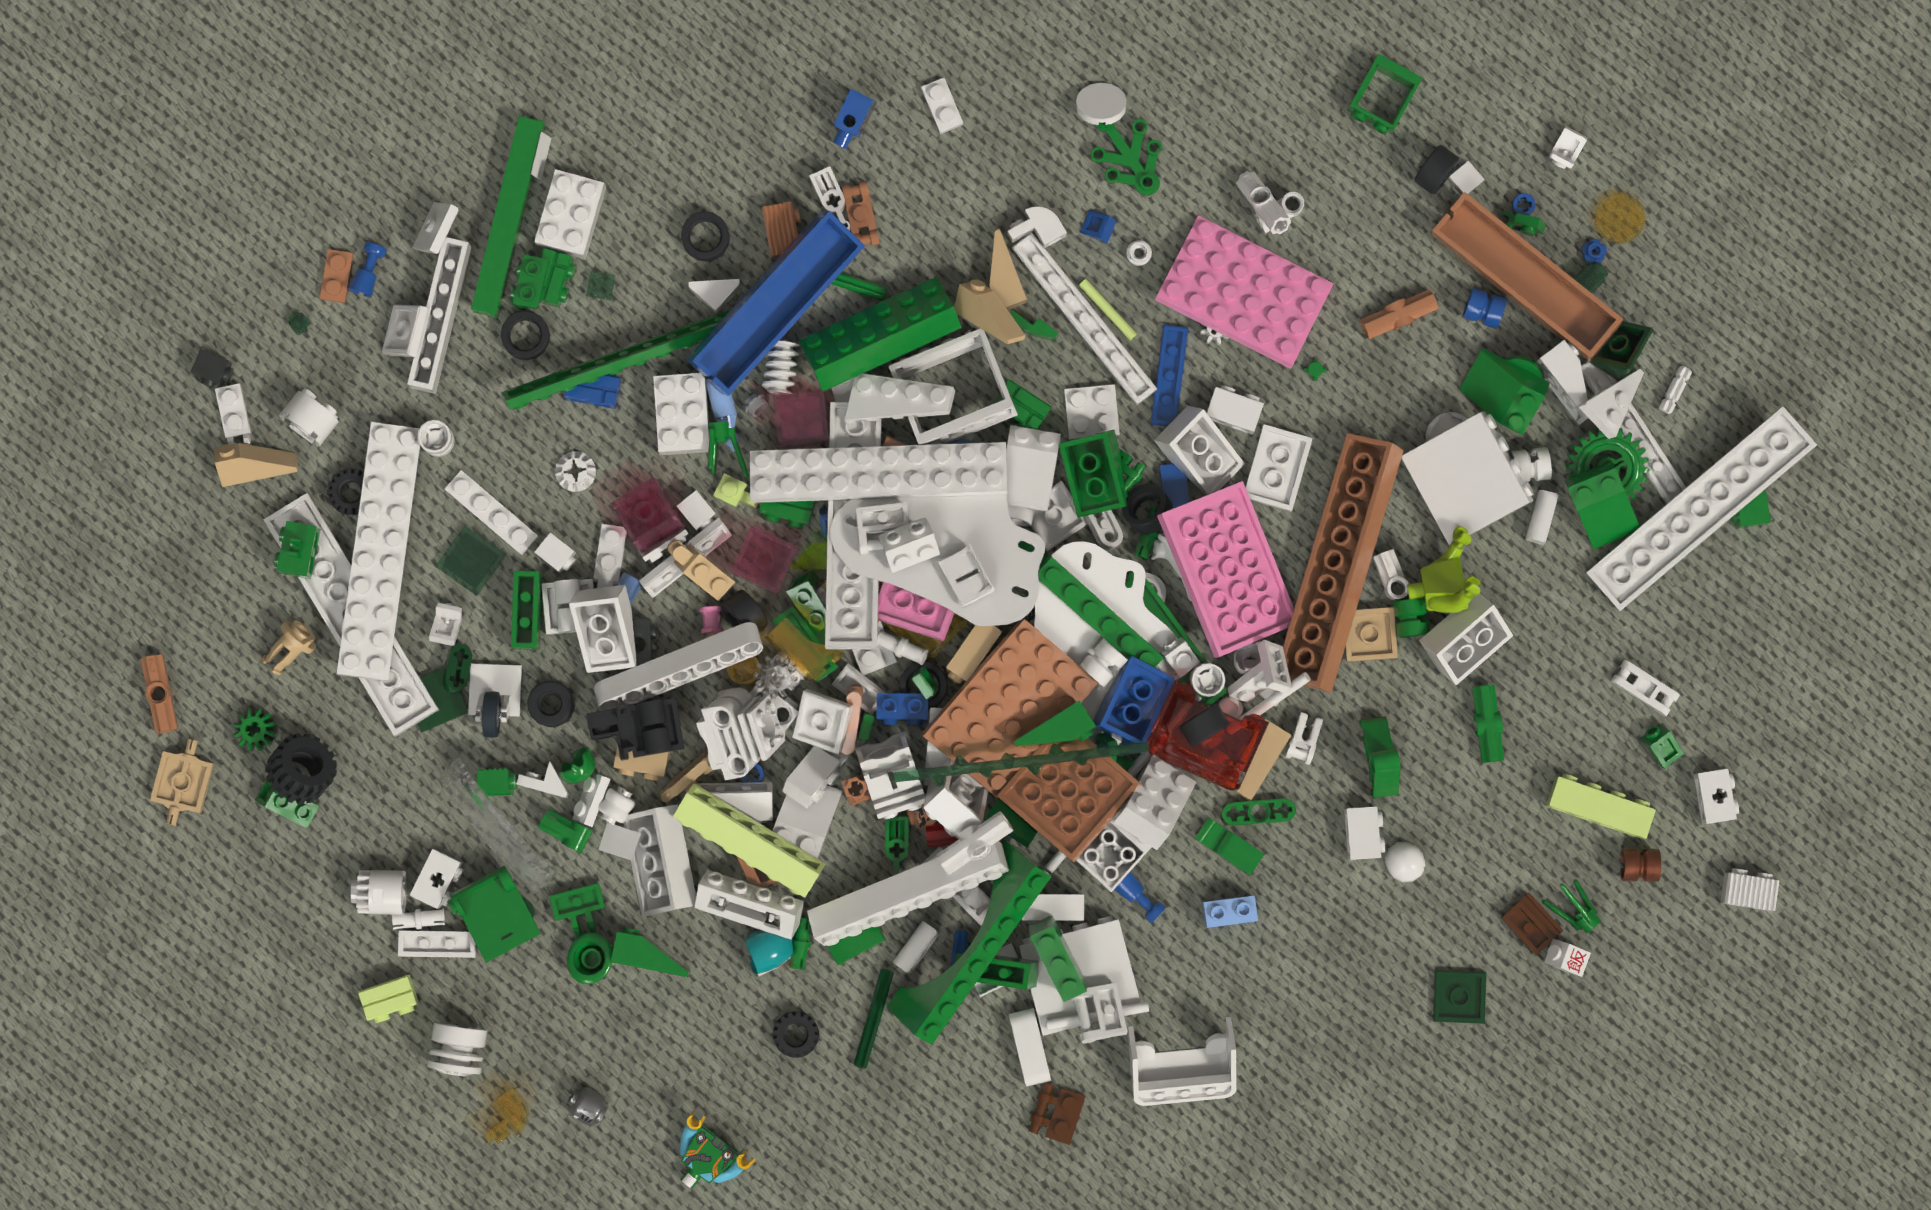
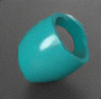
(767, 951)

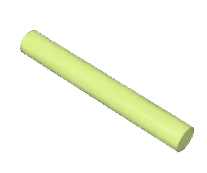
(1108, 310)

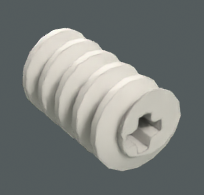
(780, 368)

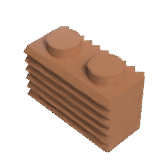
(780, 226)

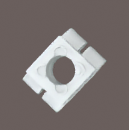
(740, 731)
(878, 764)

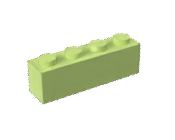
(1601, 807)

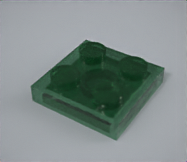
(471, 560)

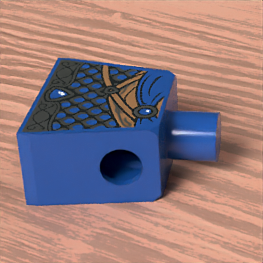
(859, 107)

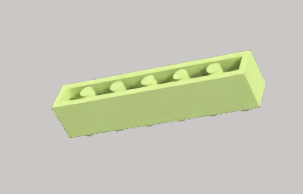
(749, 840)

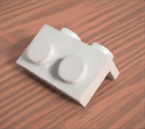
(909, 544)

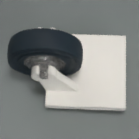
(494, 695)

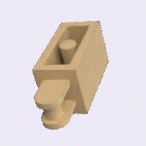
(700, 569)

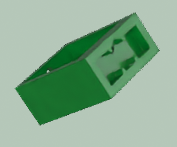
(1398, 74)

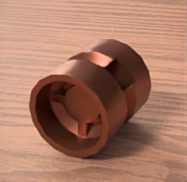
(1643, 865)

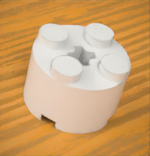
(310, 417)

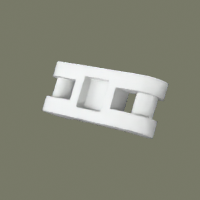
(1645, 688)

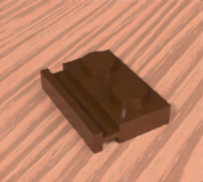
(1532, 924)

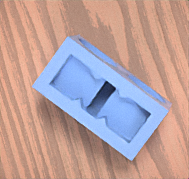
(1229, 911)

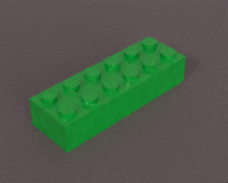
(880, 333)

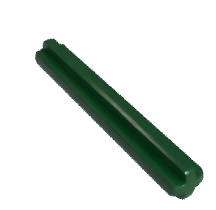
(873, 1018)

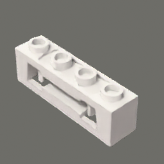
(749, 904)

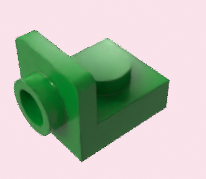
(1662, 745)

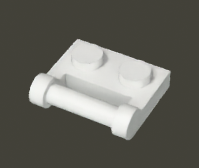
(879, 520)
(1108, 1013)

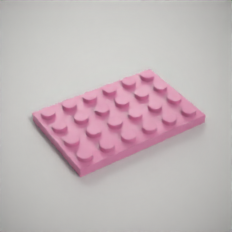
(1244, 292)
(1228, 569)

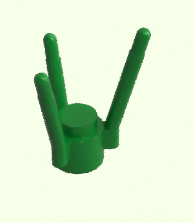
(718, 434)
(1585, 917)

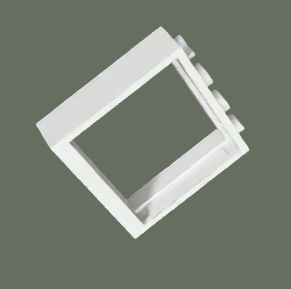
(969, 423)

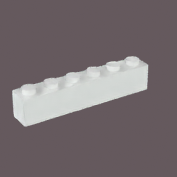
(440, 315)

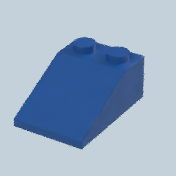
(1133, 702)

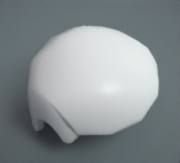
(1240, 658)
(1405, 861)

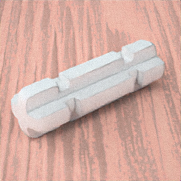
(1675, 389)

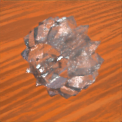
(781, 667)

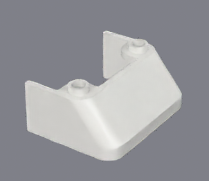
(1184, 1073)

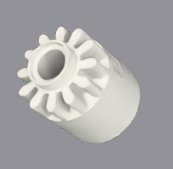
(380, 892)

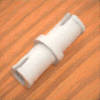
(902, 647)
(418, 919)

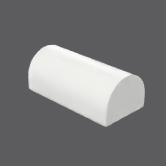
(1541, 517)
(851, 676)
(916, 947)

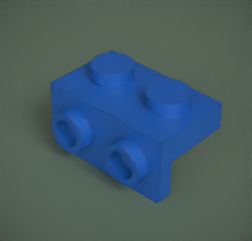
(902, 707)

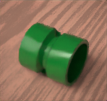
(1411, 618)

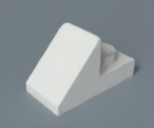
(552, 782)

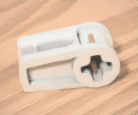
(1302, 748)

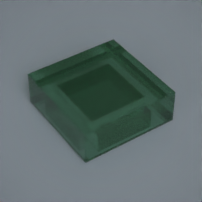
(600, 286)

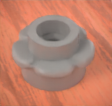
(754, 402)

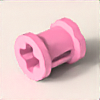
(711, 619)

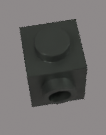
(212, 369)

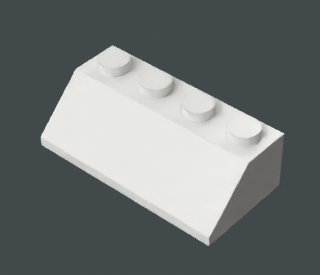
(661, 862)

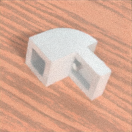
(1042, 222)

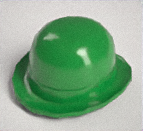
(589, 958)

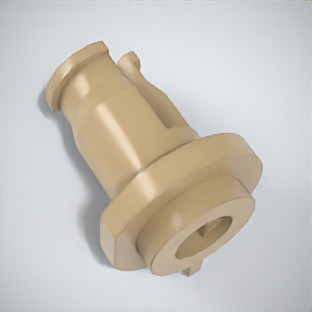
(296, 639)

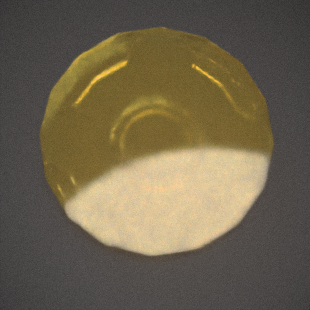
(1619, 218)

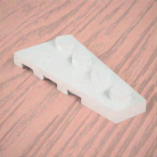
(889, 397)

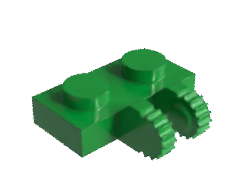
(578, 902)

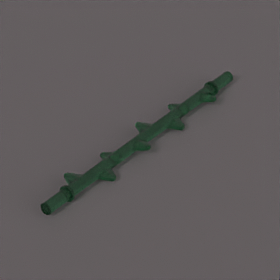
(1033, 763)

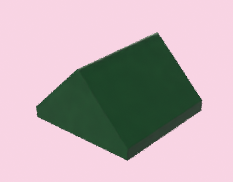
(1622, 349)

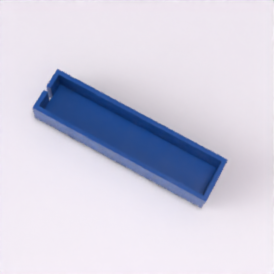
(775, 302)

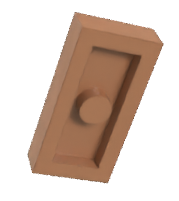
(336, 276)

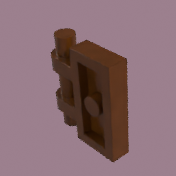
(1064, 1117)

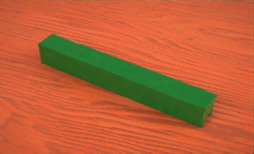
(507, 218)

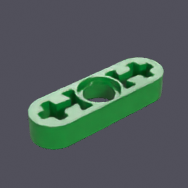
(1277, 803)

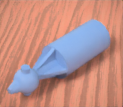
(723, 409)

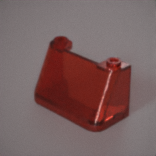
(1218, 759)

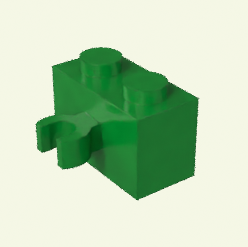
(297, 549)

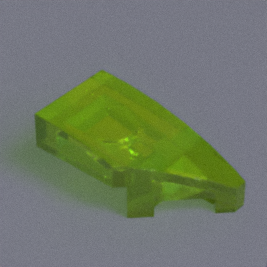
(813, 558)

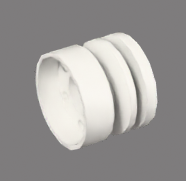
(457, 1049)

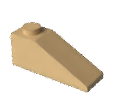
(1004, 276)
(986, 310)
(249, 463)

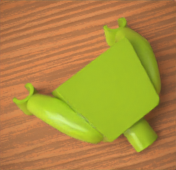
(1444, 580)

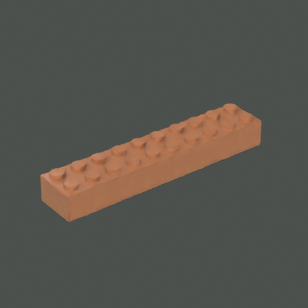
(1340, 559)

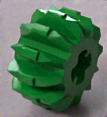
(258, 737)

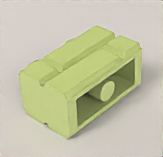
(388, 998)

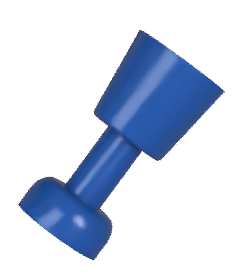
(364, 279)
(1132, 890)

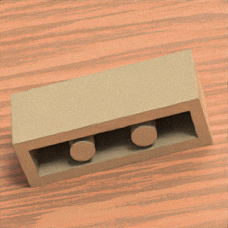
(1264, 758)

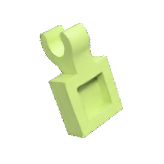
(733, 491)

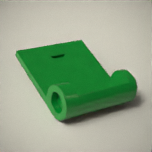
(493, 910)

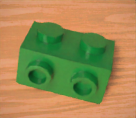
(530, 282)

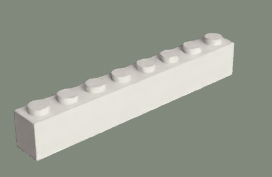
(899, 895)

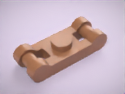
(861, 213)
(854, 698)

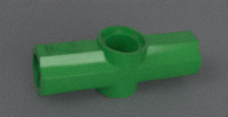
(1488, 723)

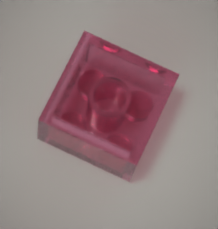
(801, 419)
(647, 514)
(764, 560)

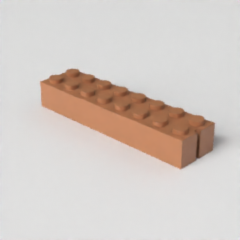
(1526, 276)

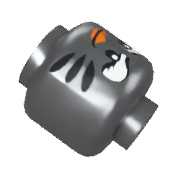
(587, 1106)

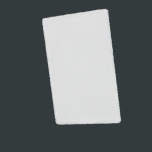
(541, 156)
(619, 841)

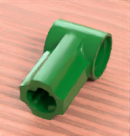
(570, 833)

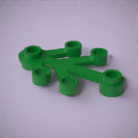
(1130, 158)

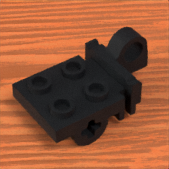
(643, 728)

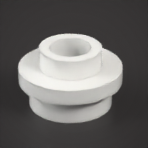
(1139, 245)

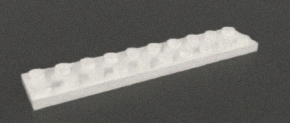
(878, 472)
(1701, 508)
(379, 552)
(849, 597)
(403, 697)

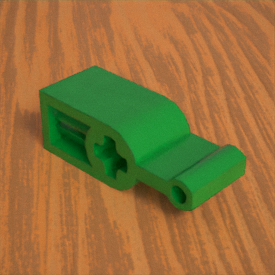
(903, 839)
(1229, 846)

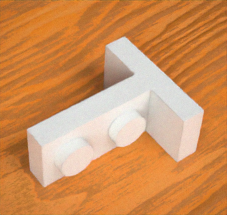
(1269, 673)

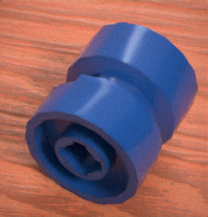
(1487, 308)

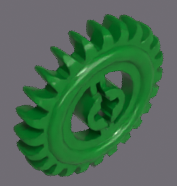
(1629, 454)

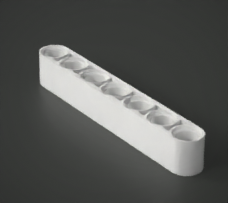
(679, 667)

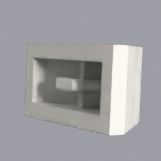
(715, 292)

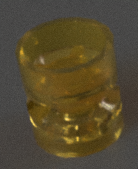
(743, 671)

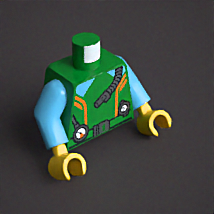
(708, 1155)

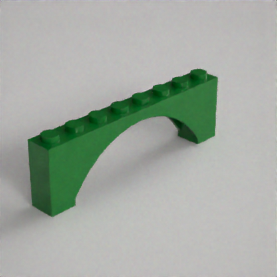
(931, 1005)

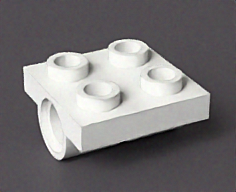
(556, 604)

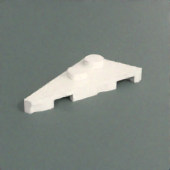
(1611, 405)

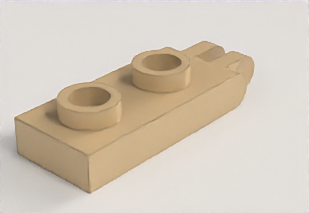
(686, 777)

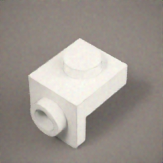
(1567, 148)
(446, 624)

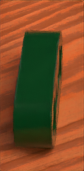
(451, 668)

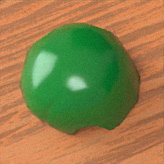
(580, 768)

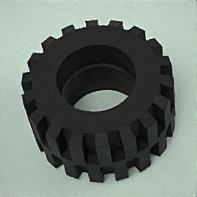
(289, 781)

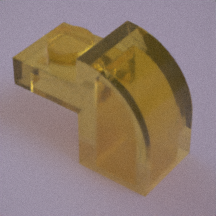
(515, 1115)

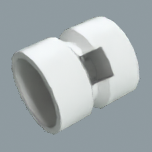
(436, 438)
(1533, 464)
(1103, 662)
(1207, 679)

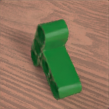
(1381, 757)

